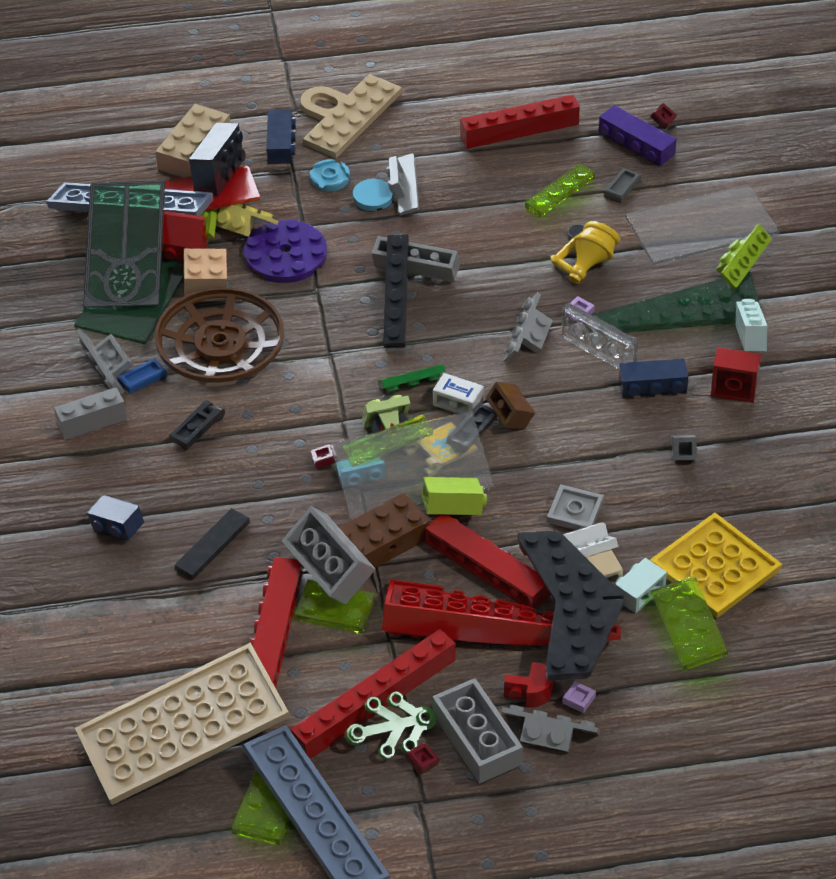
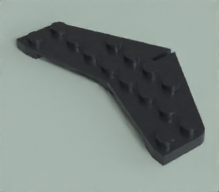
(583, 601)

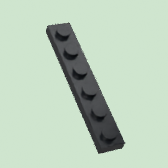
(396, 291)

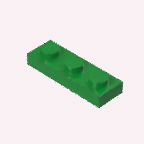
(412, 378)

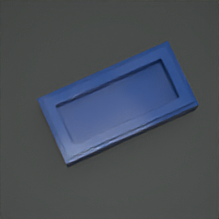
(142, 375)

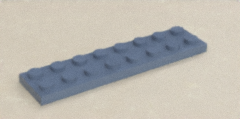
(76, 197)
(313, 807)

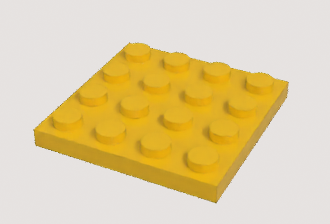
(721, 559)

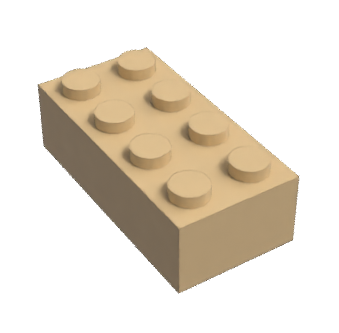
(185, 138)

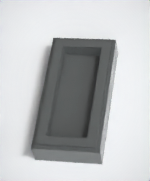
(622, 185)

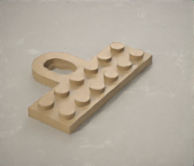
(350, 117)

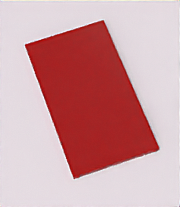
(237, 191)

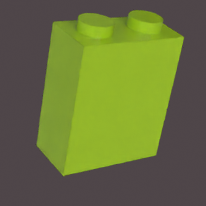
(453, 496)

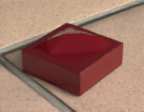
(663, 116)
(322, 456)
(422, 758)

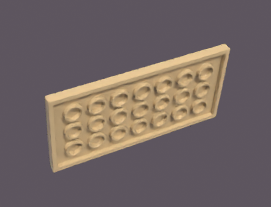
(181, 723)

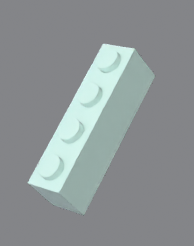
(751, 325)

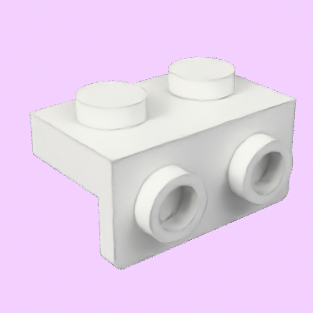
(592, 539)

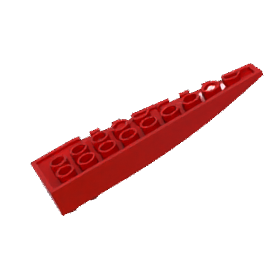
(426, 608)

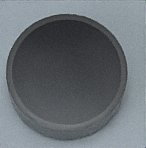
(574, 230)

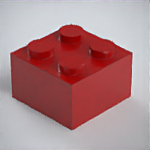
(735, 375)

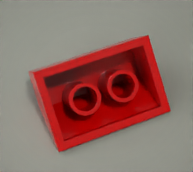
(182, 233)

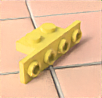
(241, 220)

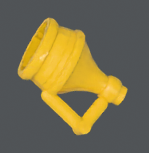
(592, 247)

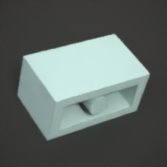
(639, 582)

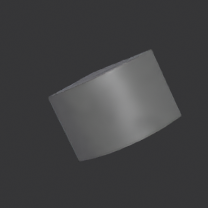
(684, 447)

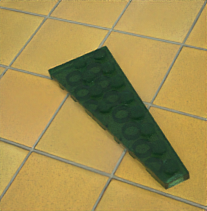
(691, 307)

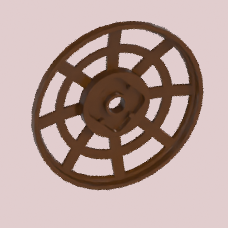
(209, 333)

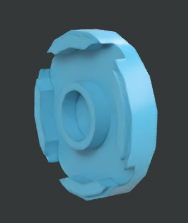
(329, 175)
(372, 194)

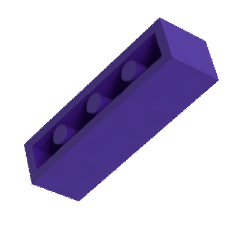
(637, 135)

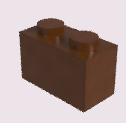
(510, 405)

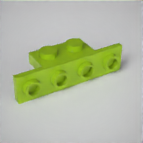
(742, 256)

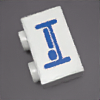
(457, 394)

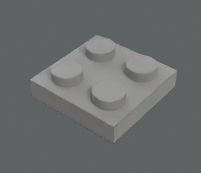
(574, 508)

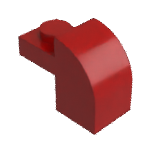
(533, 689)

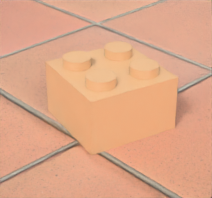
(204, 269)

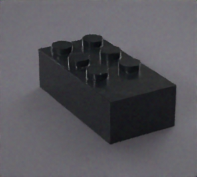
(217, 158)

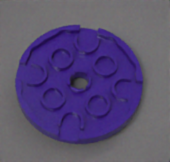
(265, 247)

